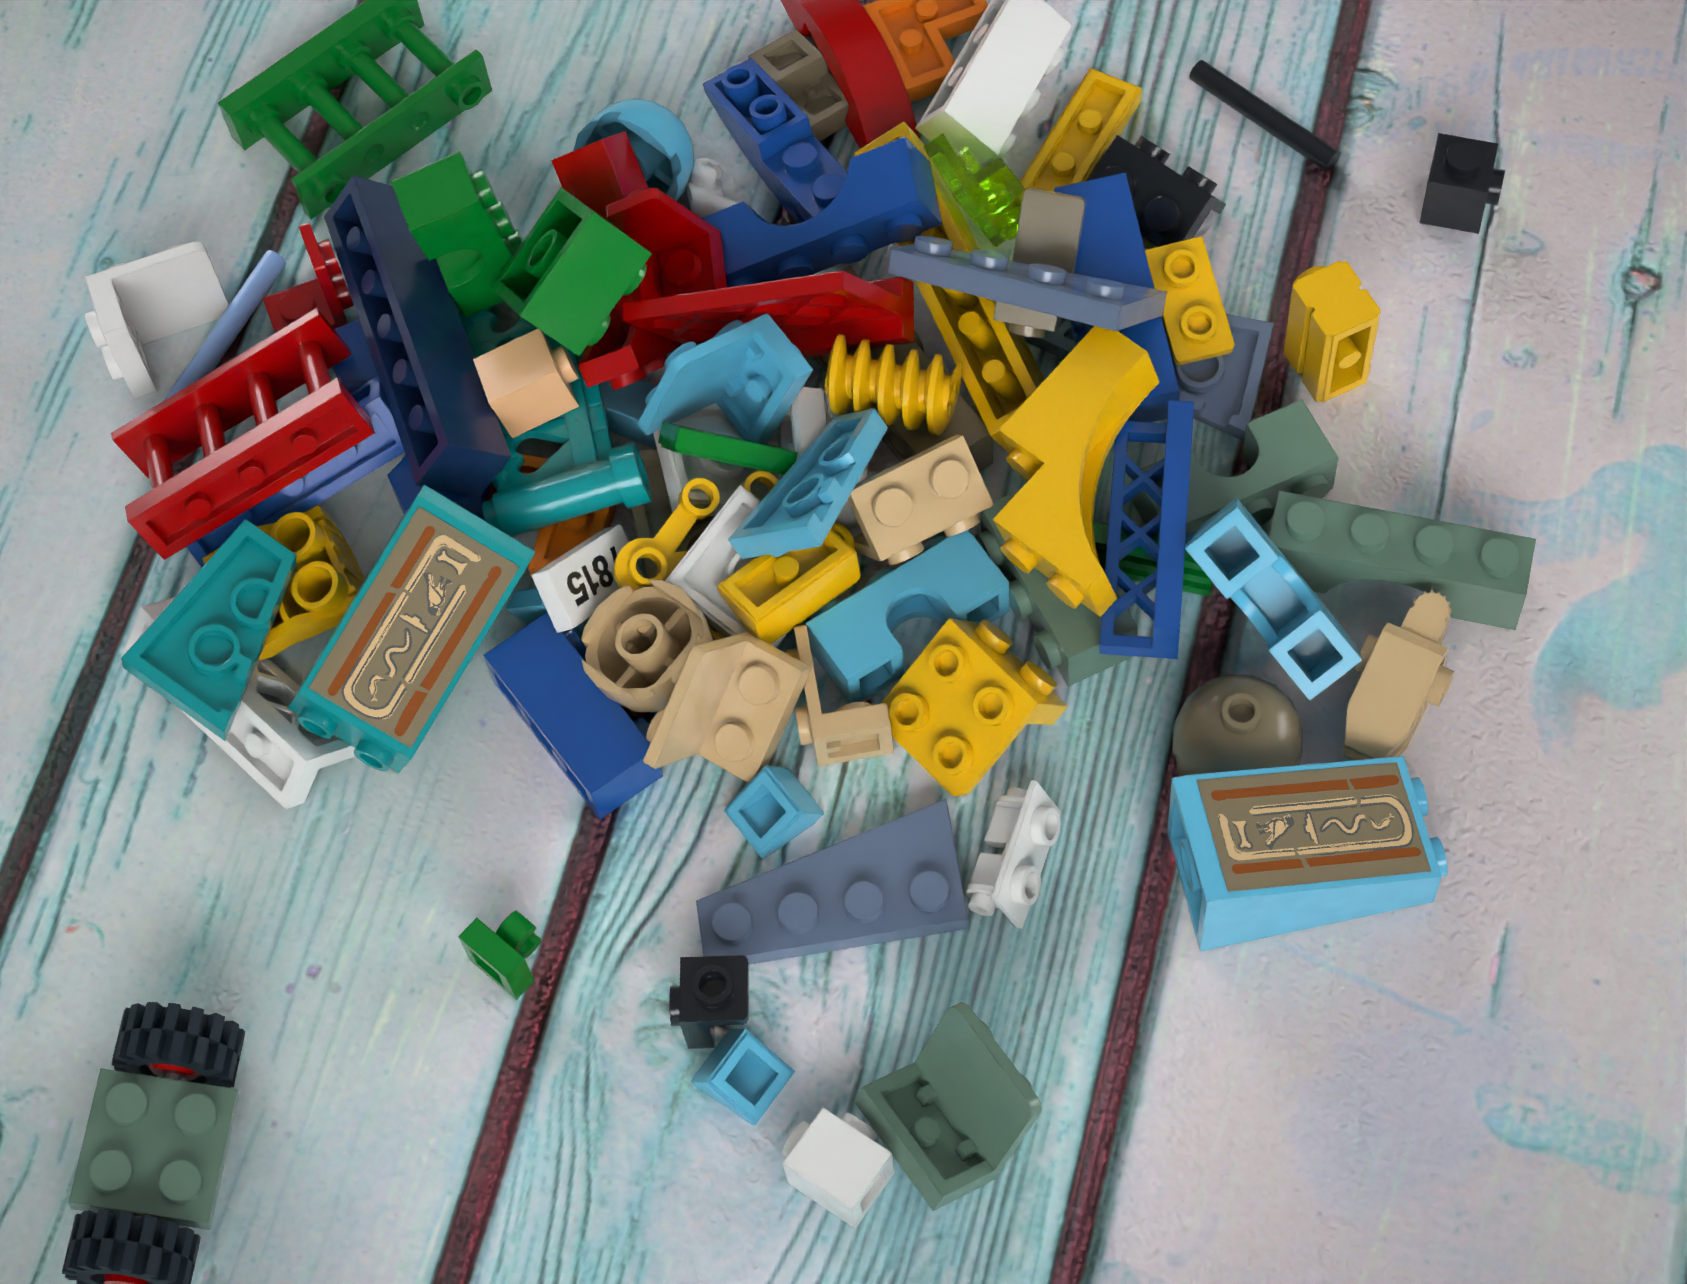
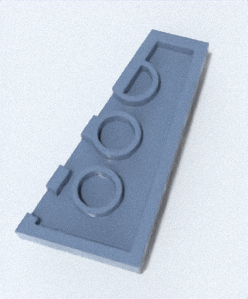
(1028, 286)
(1220, 386)
(853, 894)

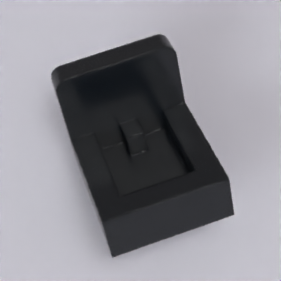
(709, 995)

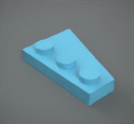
(813, 490)

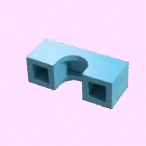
(943, 582)
(1274, 598)

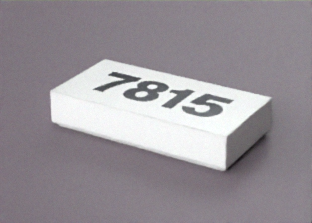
(581, 578)

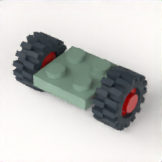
(154, 1147)

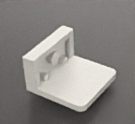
(149, 302)

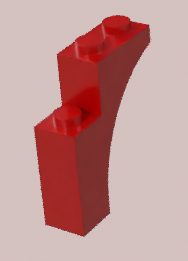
(597, 178)

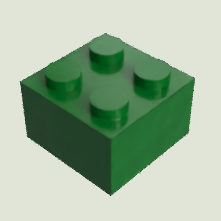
(571, 273)

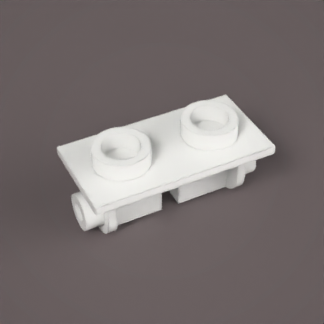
(1026, 828)

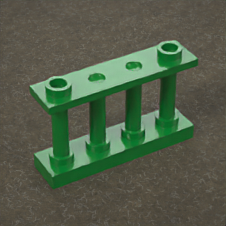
(328, 60)

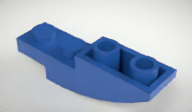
(776, 139)

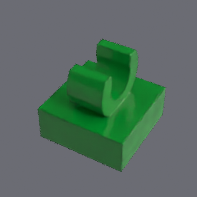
(504, 952)

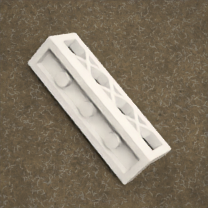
(266, 734)

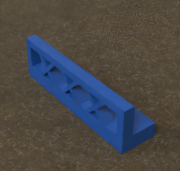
(324, 480)
(1172, 536)

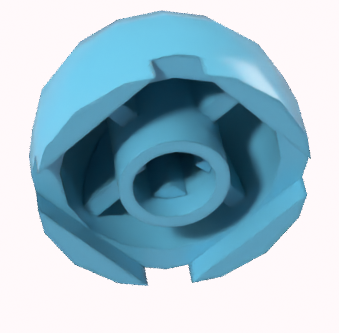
(656, 138)

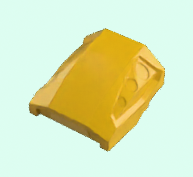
(322, 564)

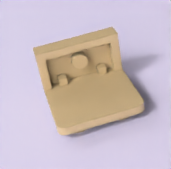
(917, 500)

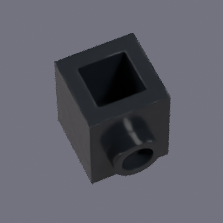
(1461, 183)

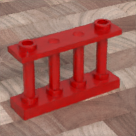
(258, 462)

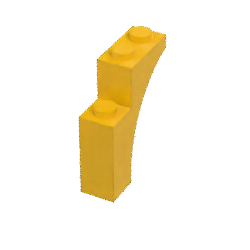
(1060, 449)

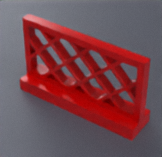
(805, 308)

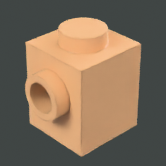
(528, 382)

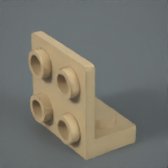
(727, 705)

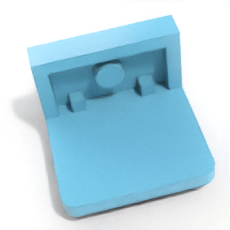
(743, 369)

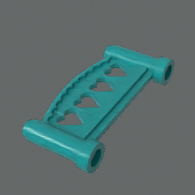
(580, 475)

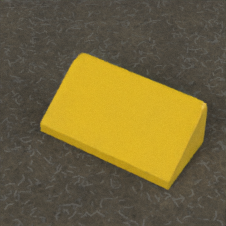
(783, 591)

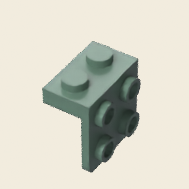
(953, 1110)

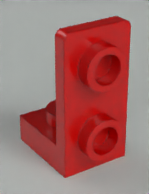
(686, 244)
(326, 292)

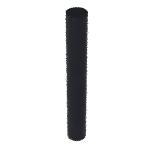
(1264, 115)

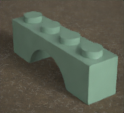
(1341, 542)

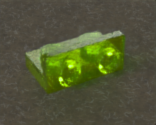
(987, 194)

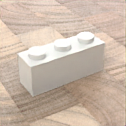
(996, 77)

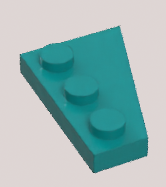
(215, 629)

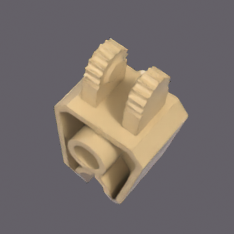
(1398, 681)

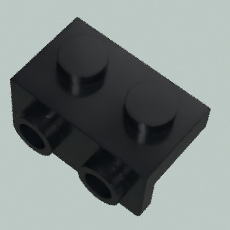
(1165, 203)

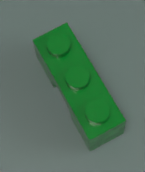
(460, 226)

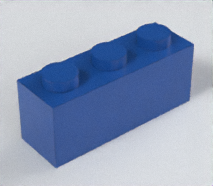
(571, 716)

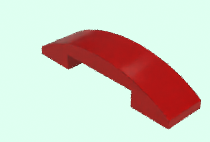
(858, 64)

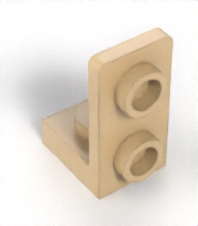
(843, 735)

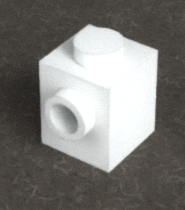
(838, 1164)

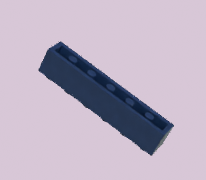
(416, 343)

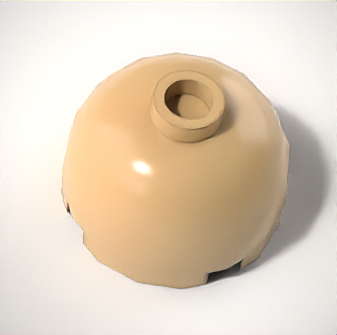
(638, 641)

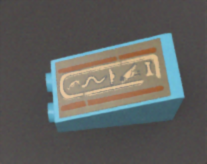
(1300, 847)

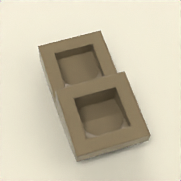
(805, 78)

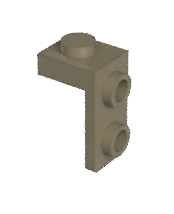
(1045, 235)

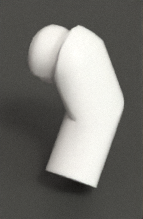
(705, 189)

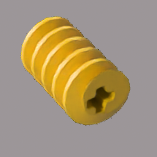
(892, 386)

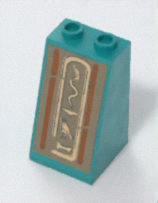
(410, 631)

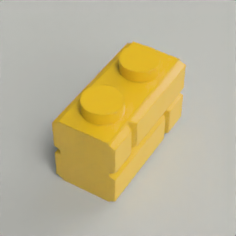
(1331, 330)

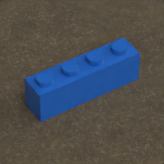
(1115, 251)

